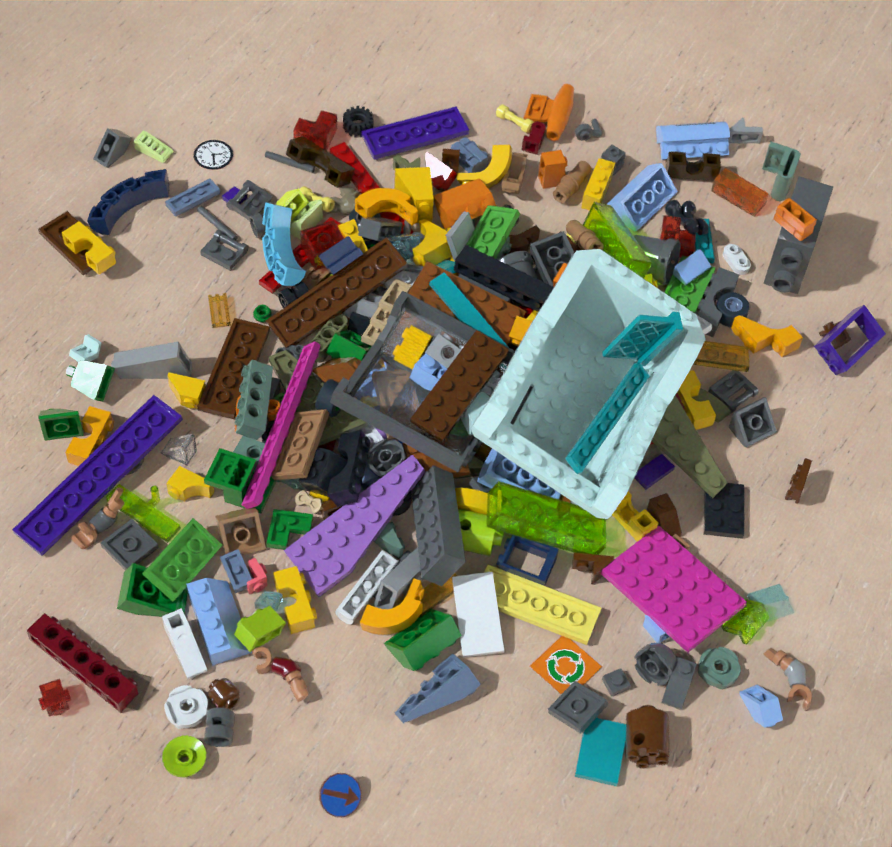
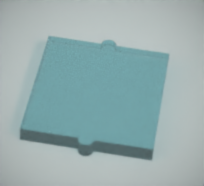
(774, 601)

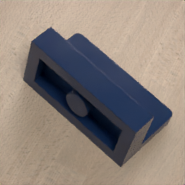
(340, 255)

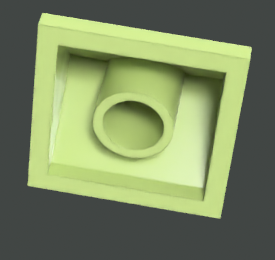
(307, 218)

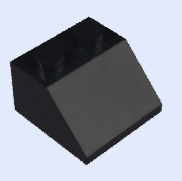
(323, 468)

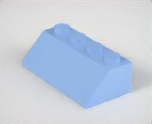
(643, 196)
(502, 469)
(216, 618)

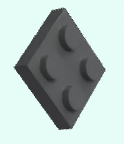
(129, 544)
(578, 707)

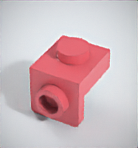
(259, 574)

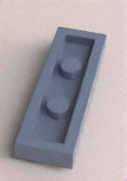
(192, 197)

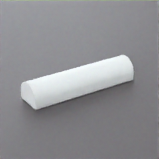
(365, 588)

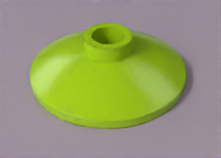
(184, 747)

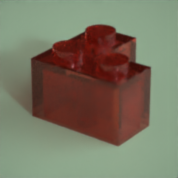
(318, 132)
(671, 229)

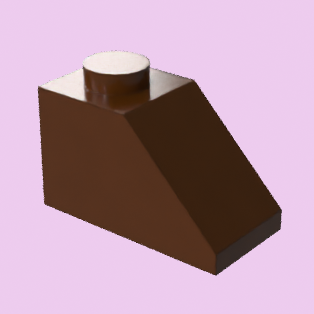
(665, 514)

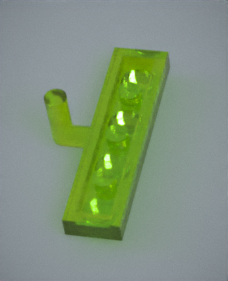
(146, 514)

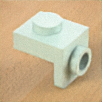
(87, 351)

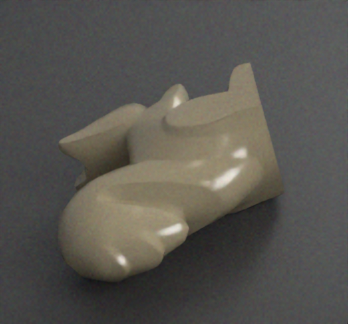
(347, 202)

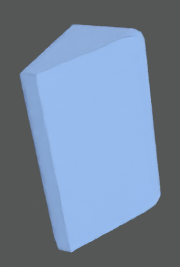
(691, 267)

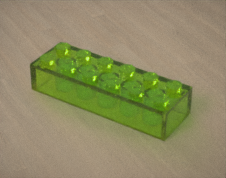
(617, 238)
(544, 519)

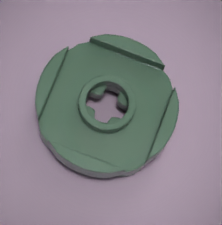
(711, 675)

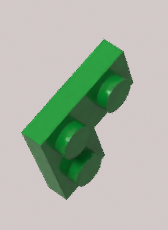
(283, 524)

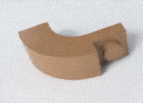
(513, 178)

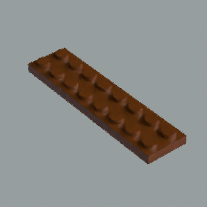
(337, 293)

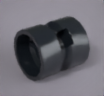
(289, 295)

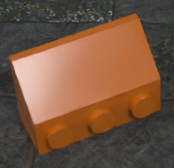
(469, 197)

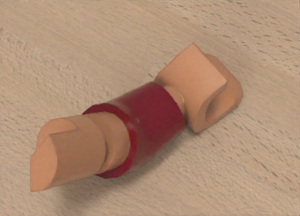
(283, 667)

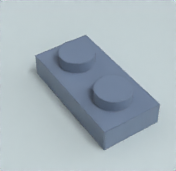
(236, 570)

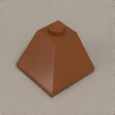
(337, 368)

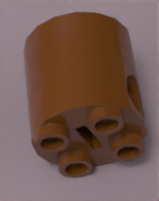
(647, 736)

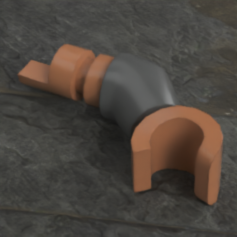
(101, 521)

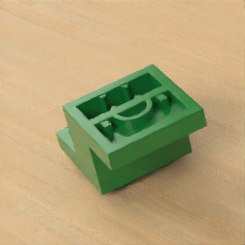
(233, 475)

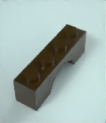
(307, 152)

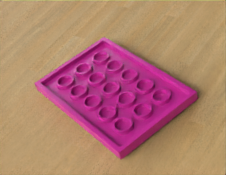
(673, 588)

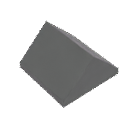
(752, 422)

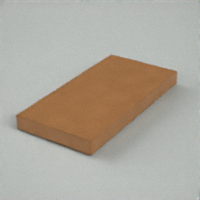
(300, 445)

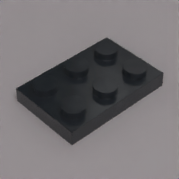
(725, 512)

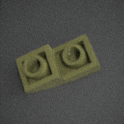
(718, 406)

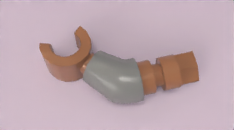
(795, 673)

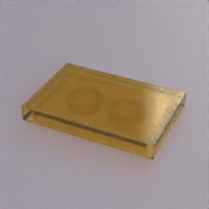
(723, 356)

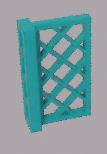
(645, 343)

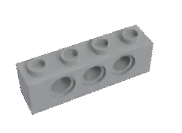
(437, 349)

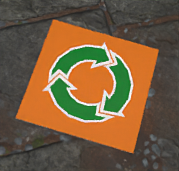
(564, 664)

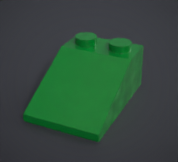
(143, 597)

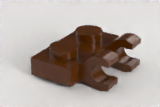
(798, 481)

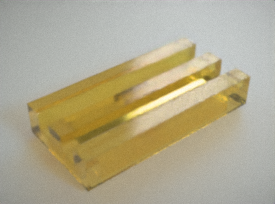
(217, 299)

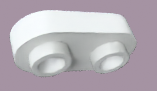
(734, 257)

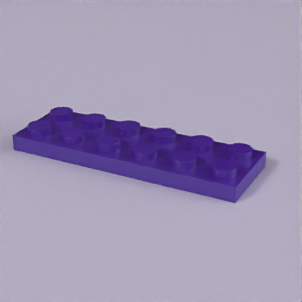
(415, 133)

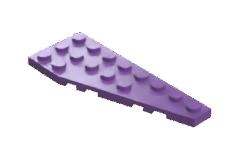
(338, 543)

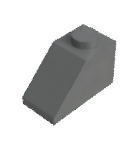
(112, 147)
(679, 683)

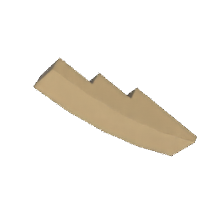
(379, 318)

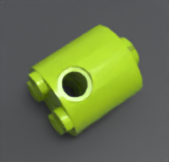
(475, 534)

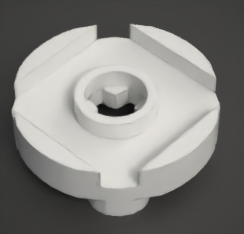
(191, 696)

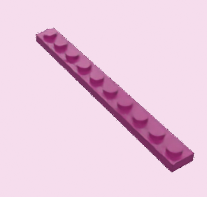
(280, 427)

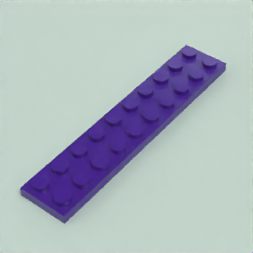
(97, 475)

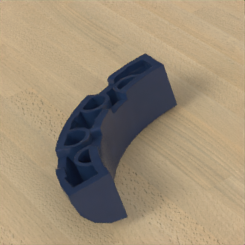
(125, 197)

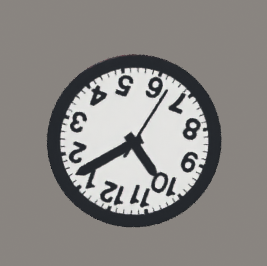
(213, 154)

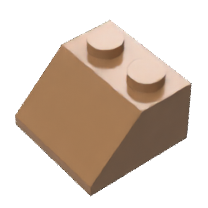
(241, 531)

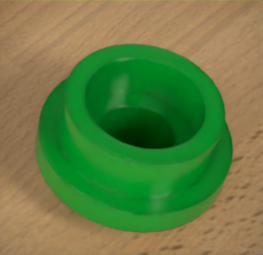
(262, 309)

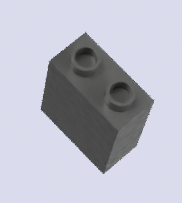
(791, 255)

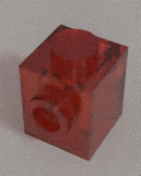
(54, 698)

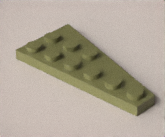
(343, 423)
(686, 449)

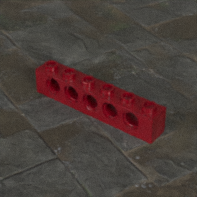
(117, 697)

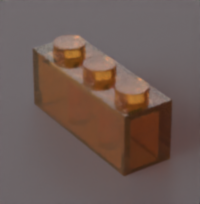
(739, 192)

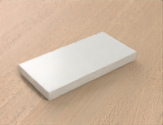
(478, 614)

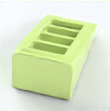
(145, 139)

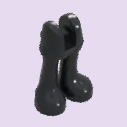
(686, 213)

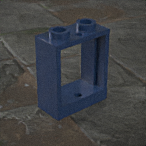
(539, 549)

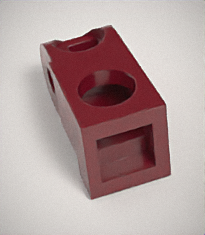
(534, 141)

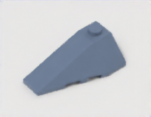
(450, 684)

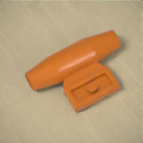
(554, 112)

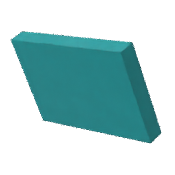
(601, 752)

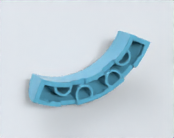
(278, 247)

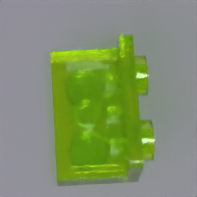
(747, 621)

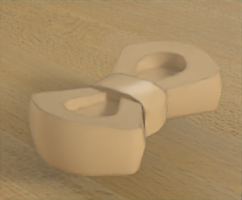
(314, 503)

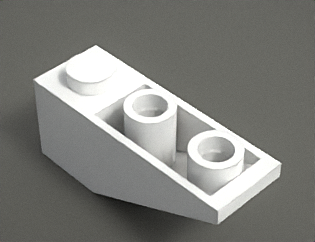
(184, 643)

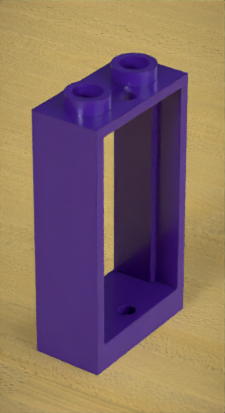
(868, 326)

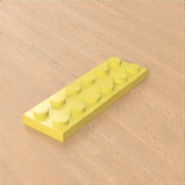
(544, 606)

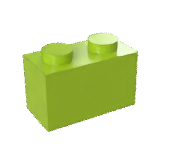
(259, 628)

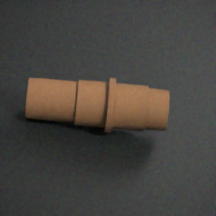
(571, 182)
(584, 237)

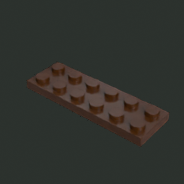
(241, 346)
(459, 385)

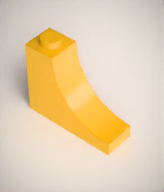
(434, 245)

